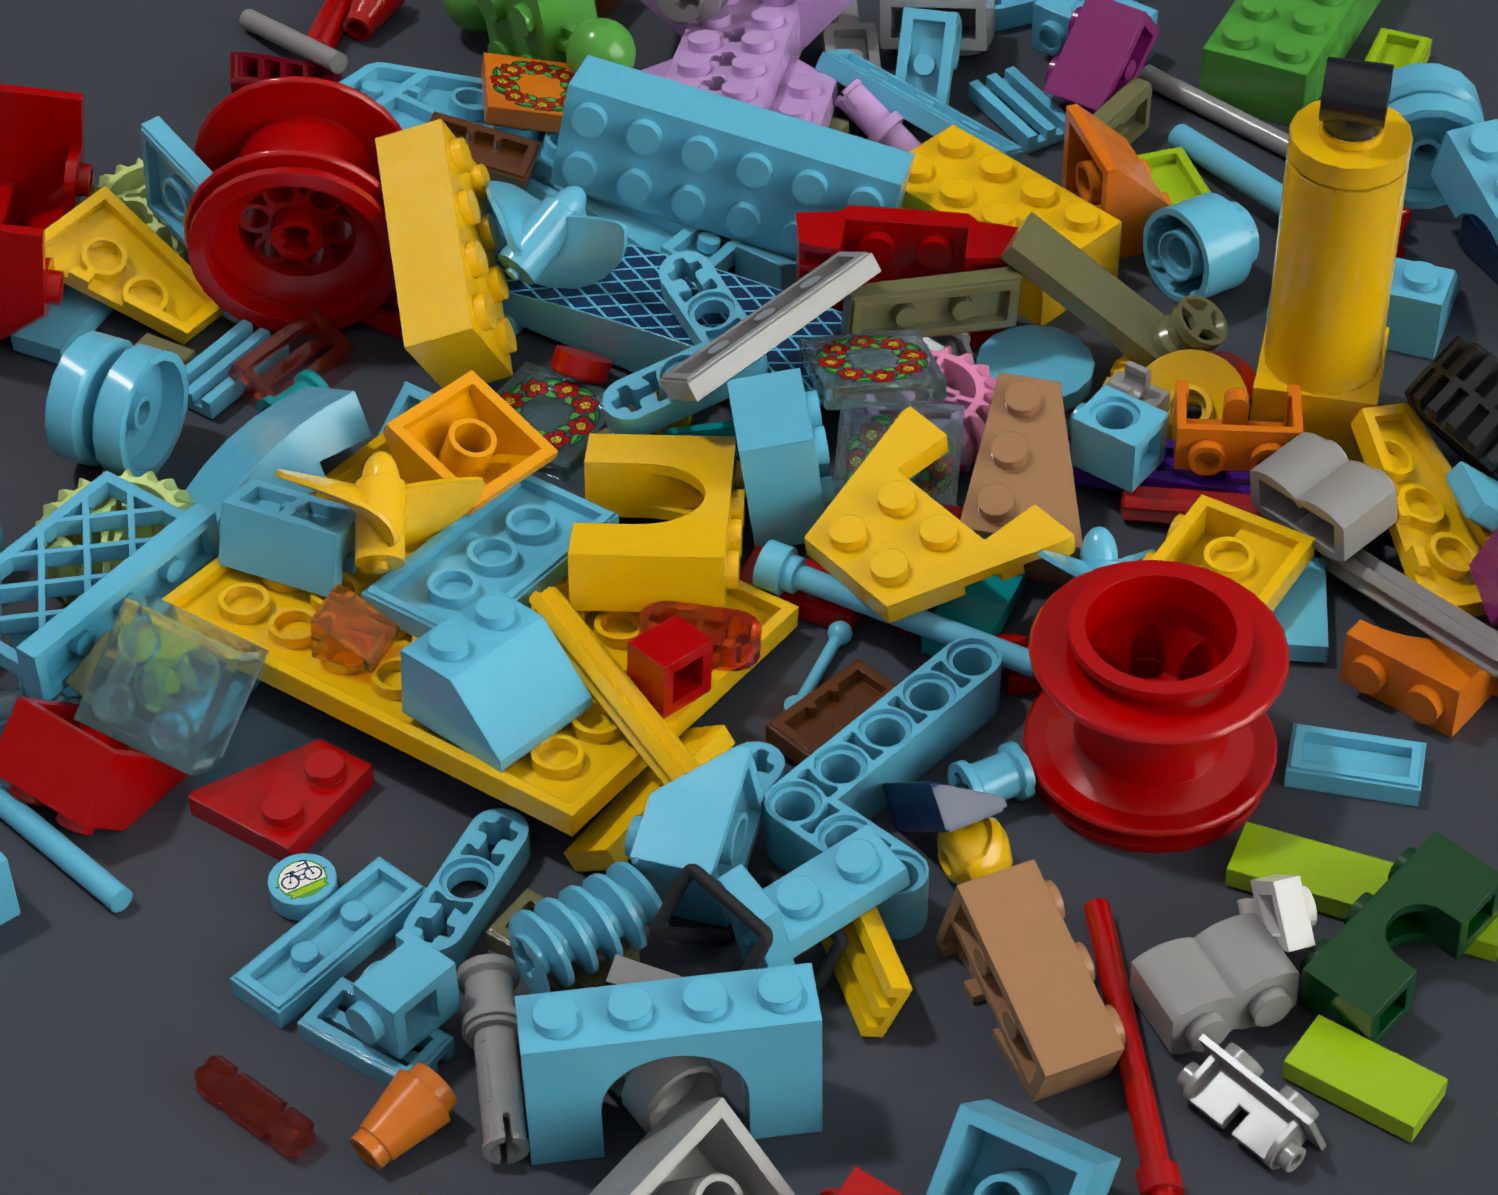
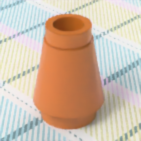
(404, 1115)

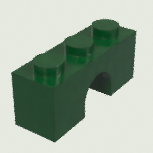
(1429, 897)

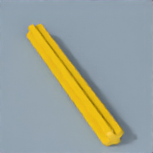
(614, 688)

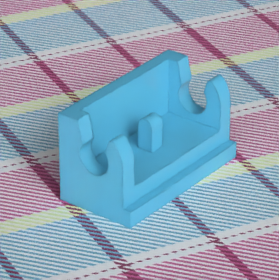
(287, 536)

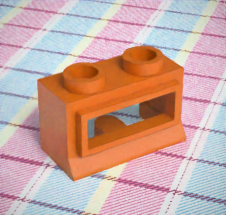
(1233, 442)

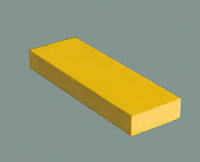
(606, 836)

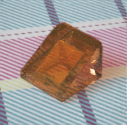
(351, 631)

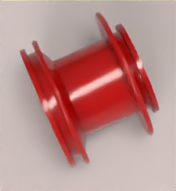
(292, 204)
(1154, 704)

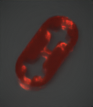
(733, 631)

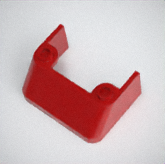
(39, 183)

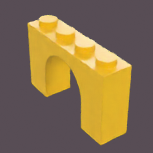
(685, 559)

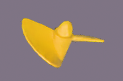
(393, 513)

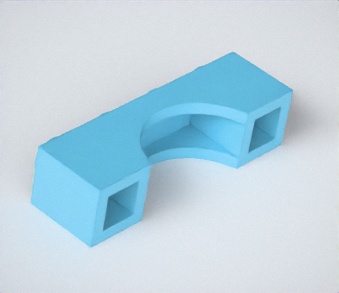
(1469, 172)

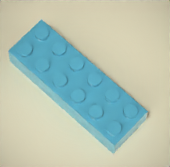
(714, 157)

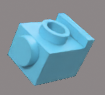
(404, 996)

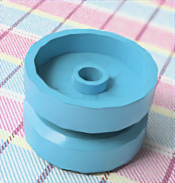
(1432, 102)
(116, 404)

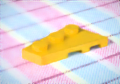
(128, 267)

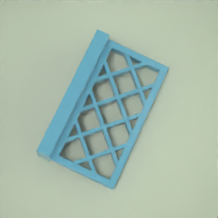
(150, 569)

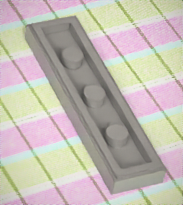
(769, 326)

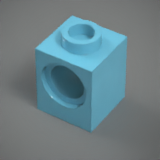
(1117, 438)

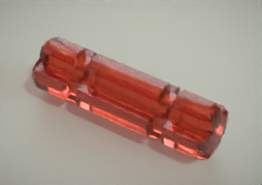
(254, 1106)

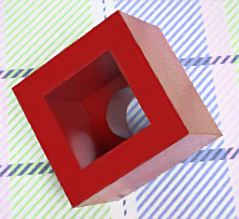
(671, 664)

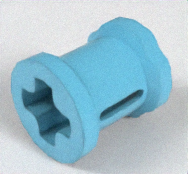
(1001, 774)

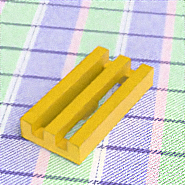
(871, 974)

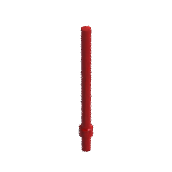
(1156, 1172)

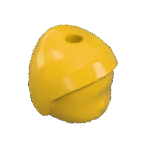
(974, 850)

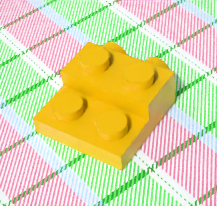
(1238, 546)

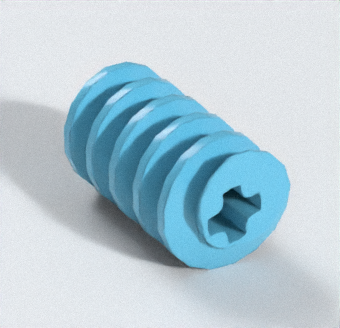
(581, 923)

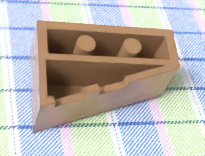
(1033, 979)

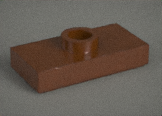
(505, 155)
(826, 710)

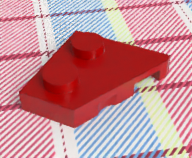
(285, 800)

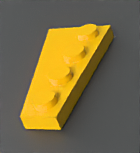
(1430, 528)

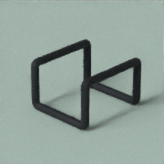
(659, 930)

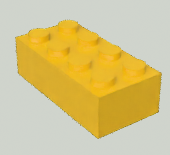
(974, 178)
(445, 255)

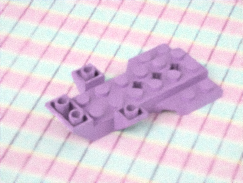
(754, 55)

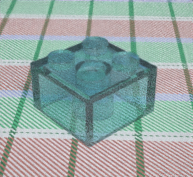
(171, 684)

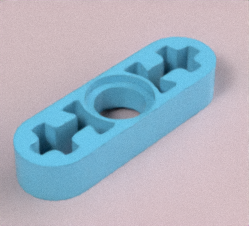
(470, 862)

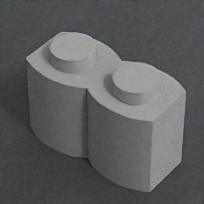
(1324, 495)
(1214, 983)

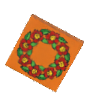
(524, 92)

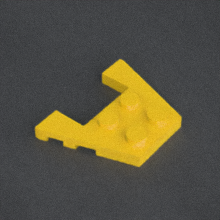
(902, 545)

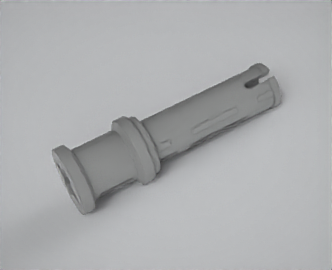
(493, 1033)

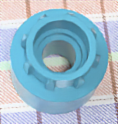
(1200, 246)

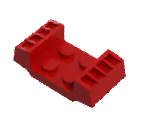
(903, 244)

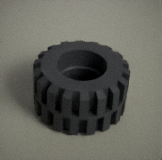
(1460, 402)

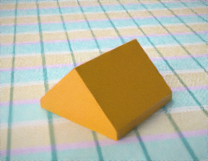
(467, 434)

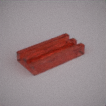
(258, 385)

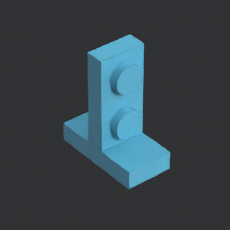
(817, 895)

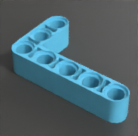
(888, 743)

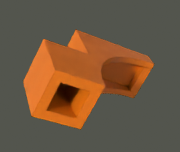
(1415, 676)

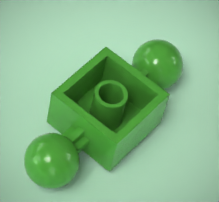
(545, 30)

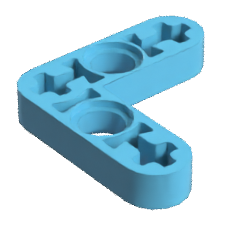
(638, 387)

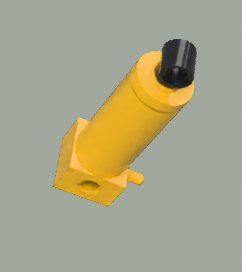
(1335, 253)

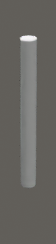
(1216, 110)

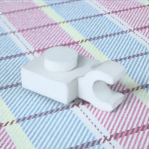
(1284, 909)

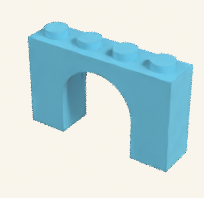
(587, 1038)

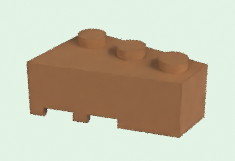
(1024, 463)

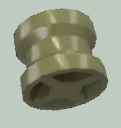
(1192, 325)

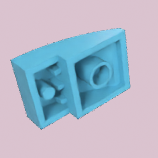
(285, 436)

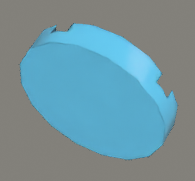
(1042, 354)

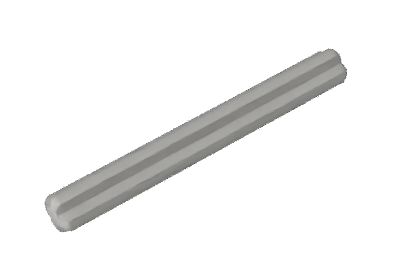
(1419, 608)

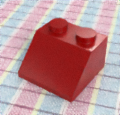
(78, 769)

